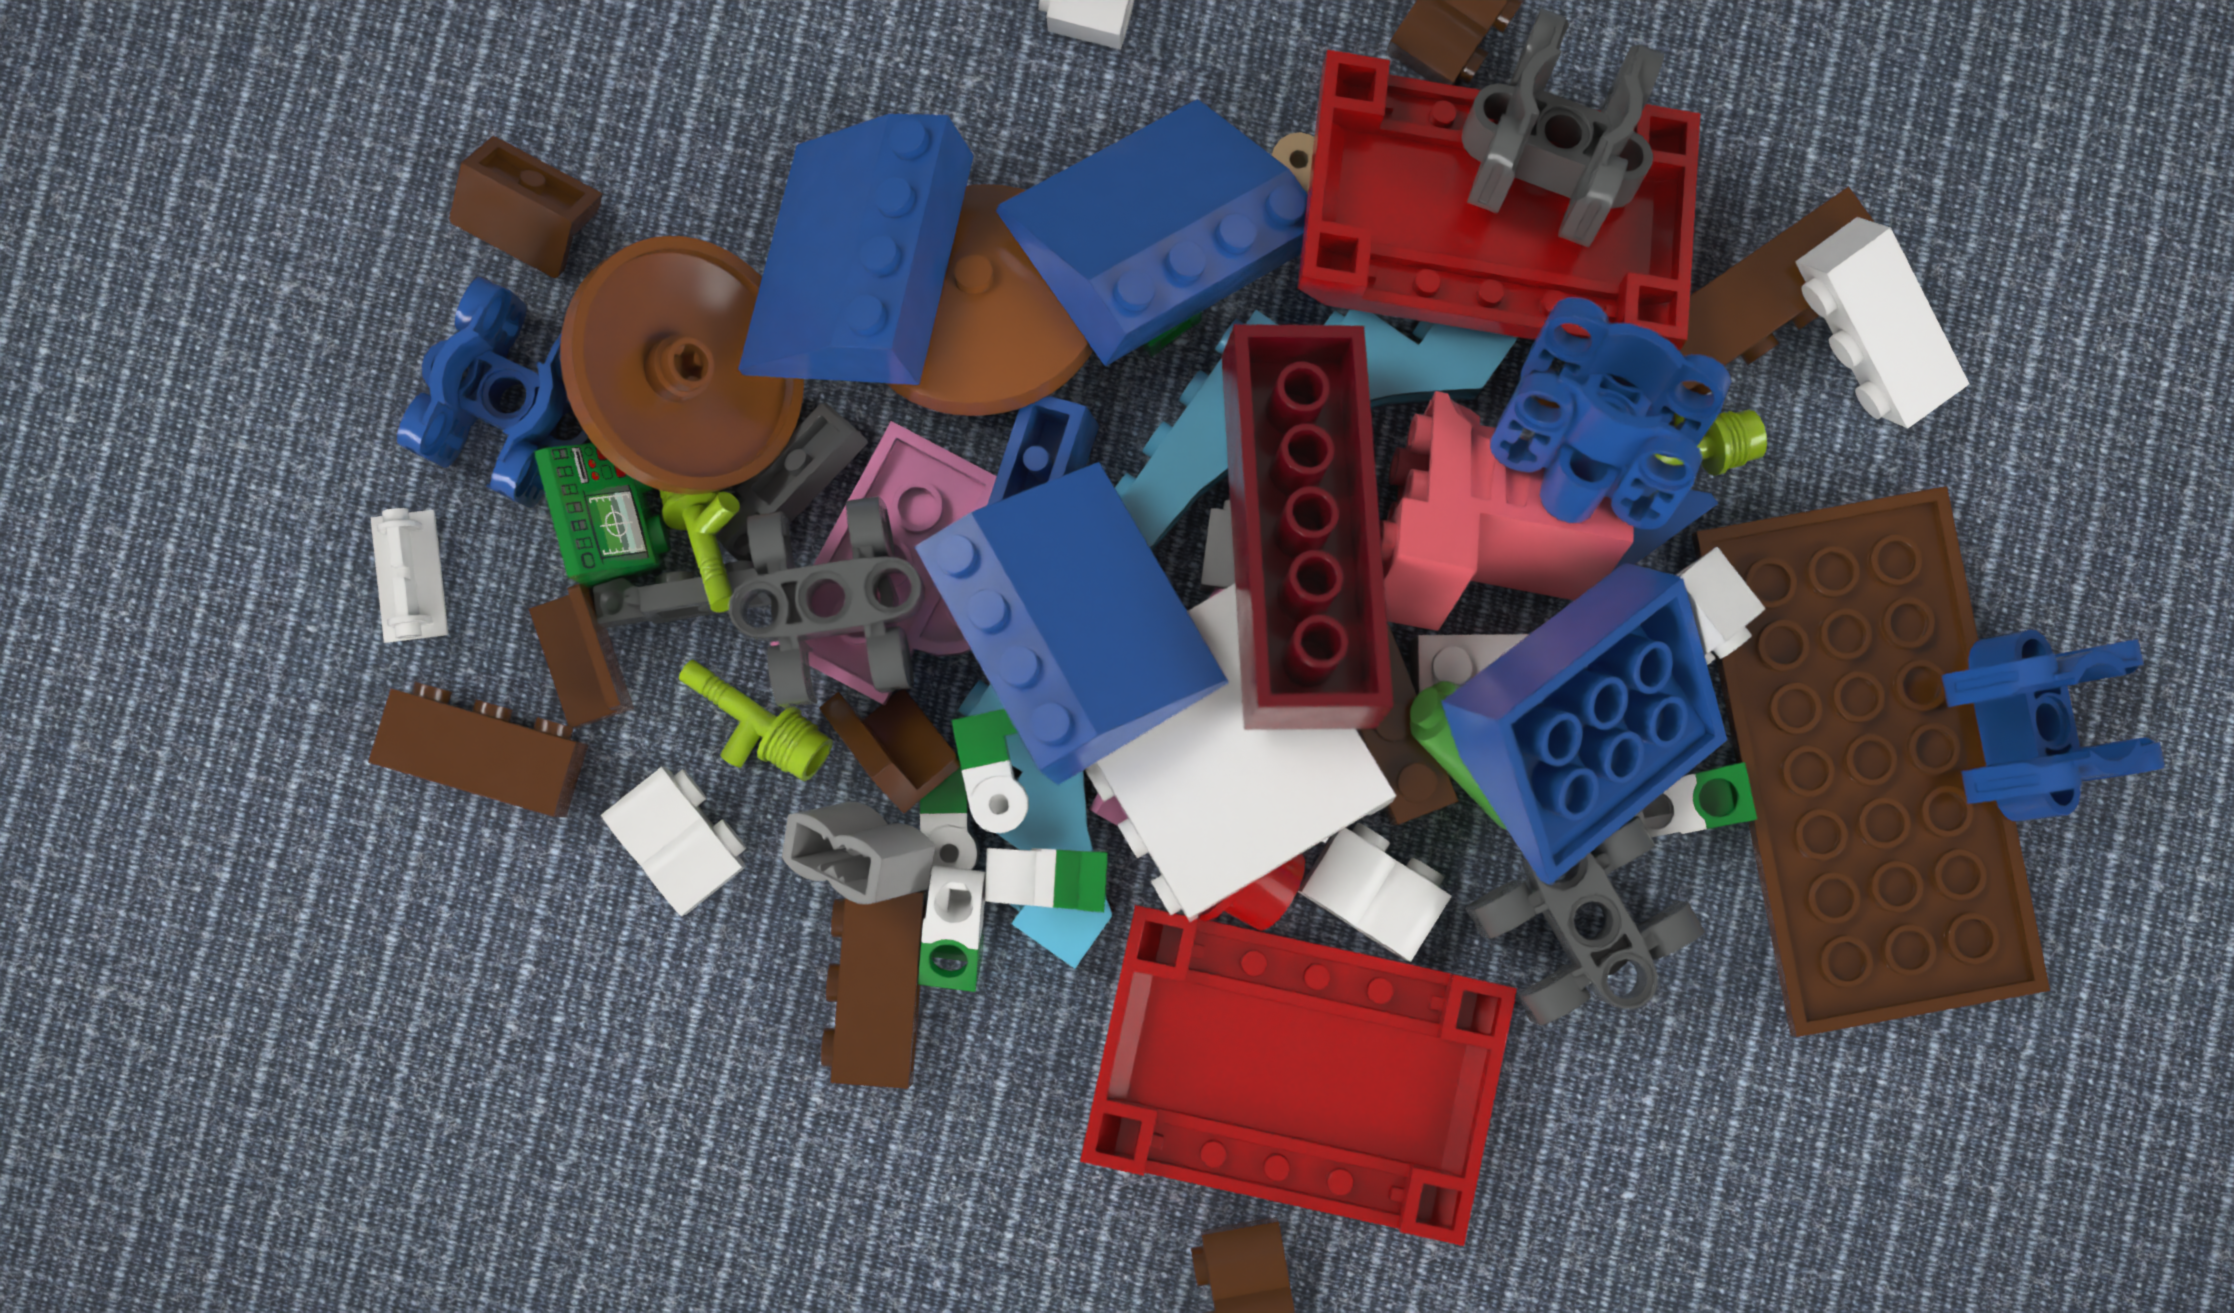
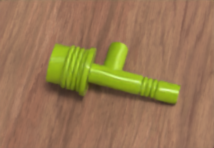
(1728, 442)
(703, 518)
(786, 741)

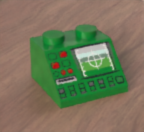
(600, 516)

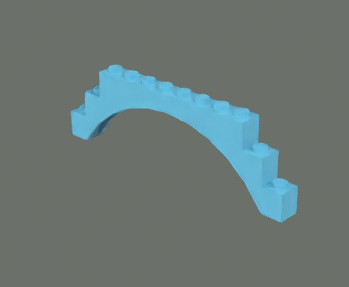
(1181, 469)

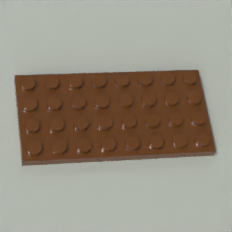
(1863, 840)

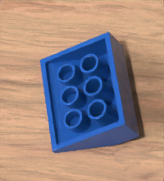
(1159, 227)
(860, 253)
(1071, 619)
(1589, 717)

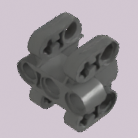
(1601, 153)
(793, 594)
(1592, 957)

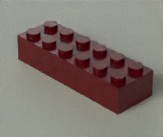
(1305, 528)

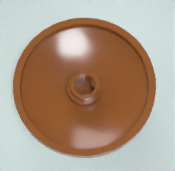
(997, 324)
(657, 363)

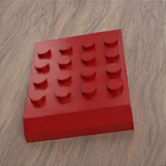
(1401, 241)
(1299, 1074)

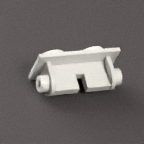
(409, 575)

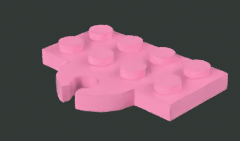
(923, 494)

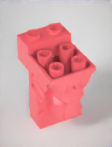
(1480, 522)

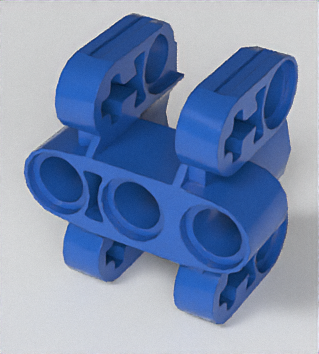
(1612, 417)
(440, 423)
(2030, 723)

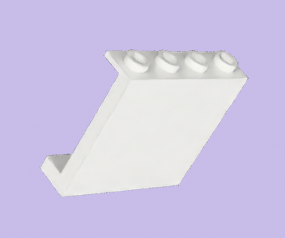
(1228, 800)

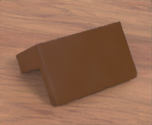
(521, 205)
(580, 658)
(895, 746)

